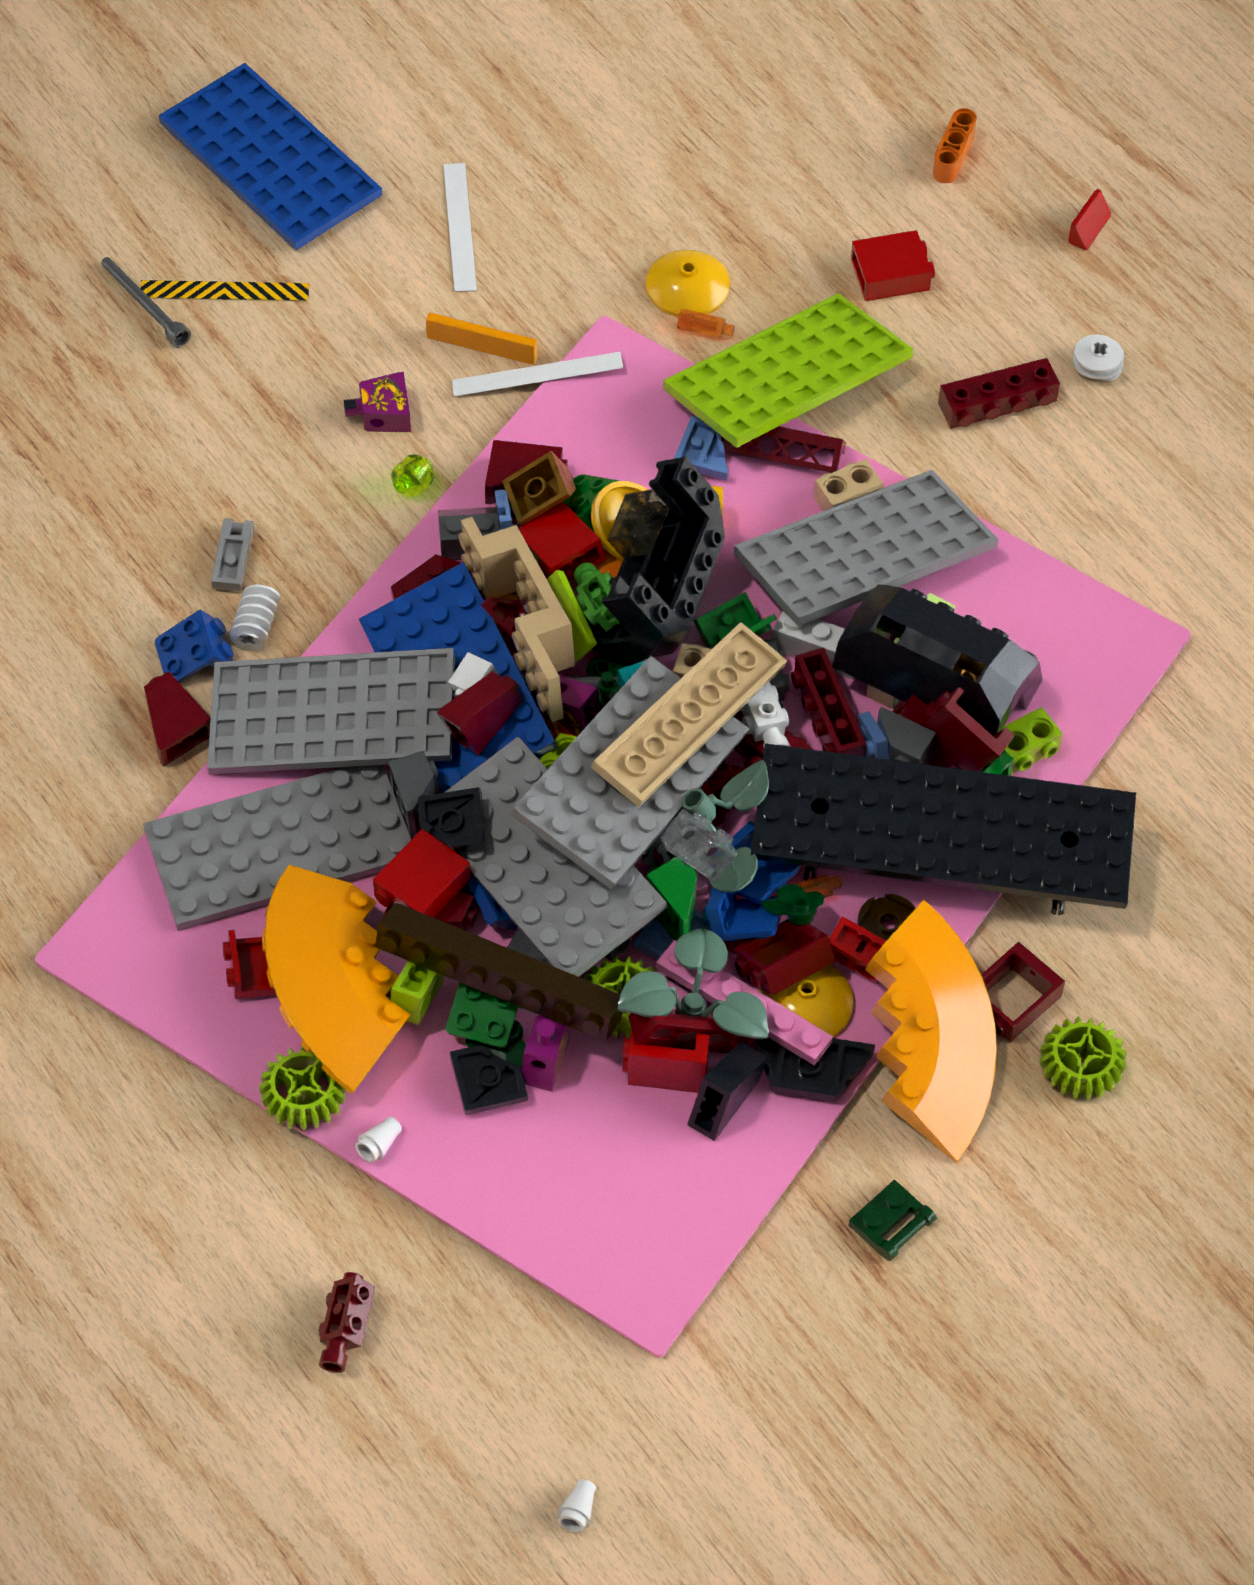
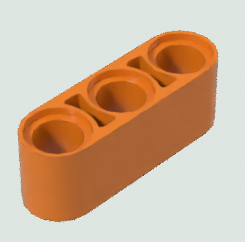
(954, 145)

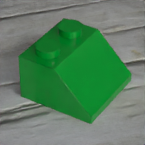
(678, 888)

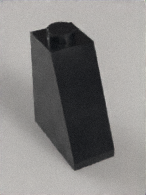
(726, 1089)

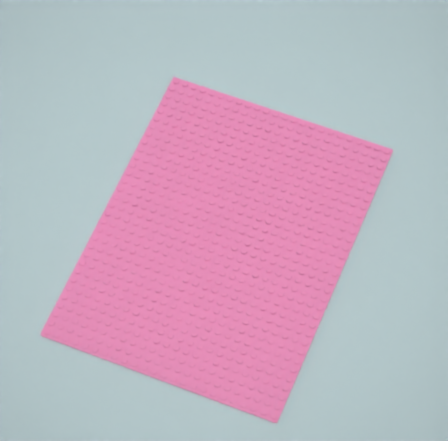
(604, 1178)

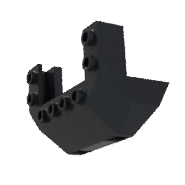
(662, 590)
(929, 648)

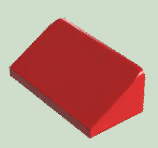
(1089, 221)

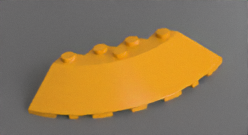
(328, 973)
(940, 1028)

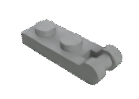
(232, 555)

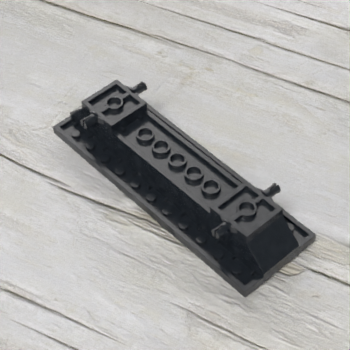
(946, 826)

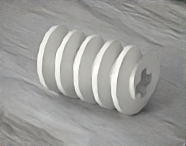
(254, 617)

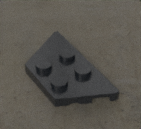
(824, 1081)

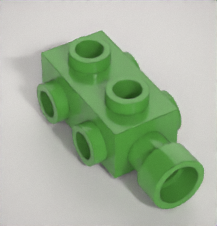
(591, 590)

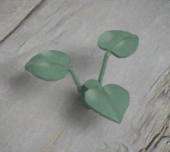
(743, 792)
(702, 950)

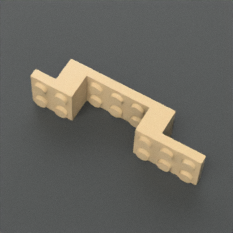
(543, 638)

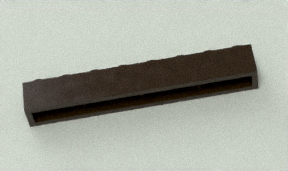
(499, 971)

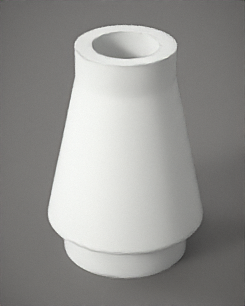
(376, 1141)
(577, 1508)

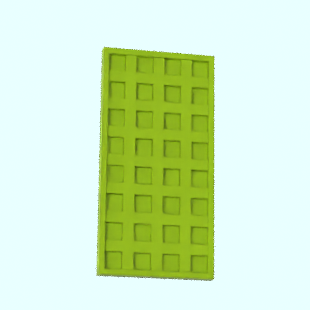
(787, 369)

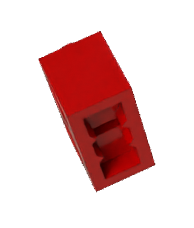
(855, 947)

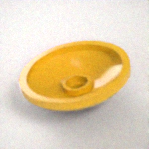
(688, 282)
(606, 507)
(827, 1005)

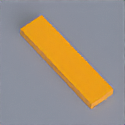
(481, 338)

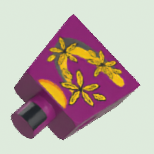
(382, 404)
(579, 704)
(546, 1044)

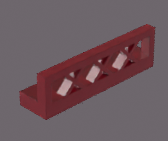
(792, 437)
(681, 1032)

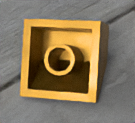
(538, 487)

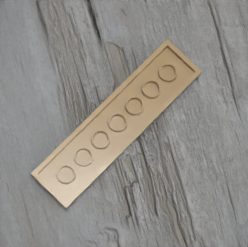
(688, 714)

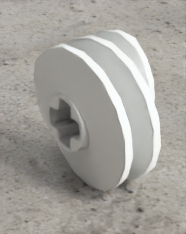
(1098, 357)

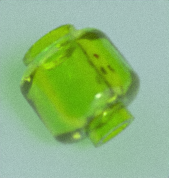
(412, 475)

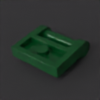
(885, 1213)

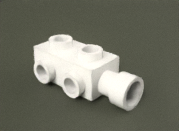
(764, 725)

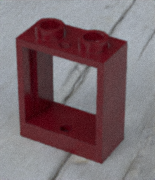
(784, 957)
(1036, 974)

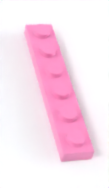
(783, 1025)

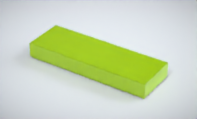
(582, 635)

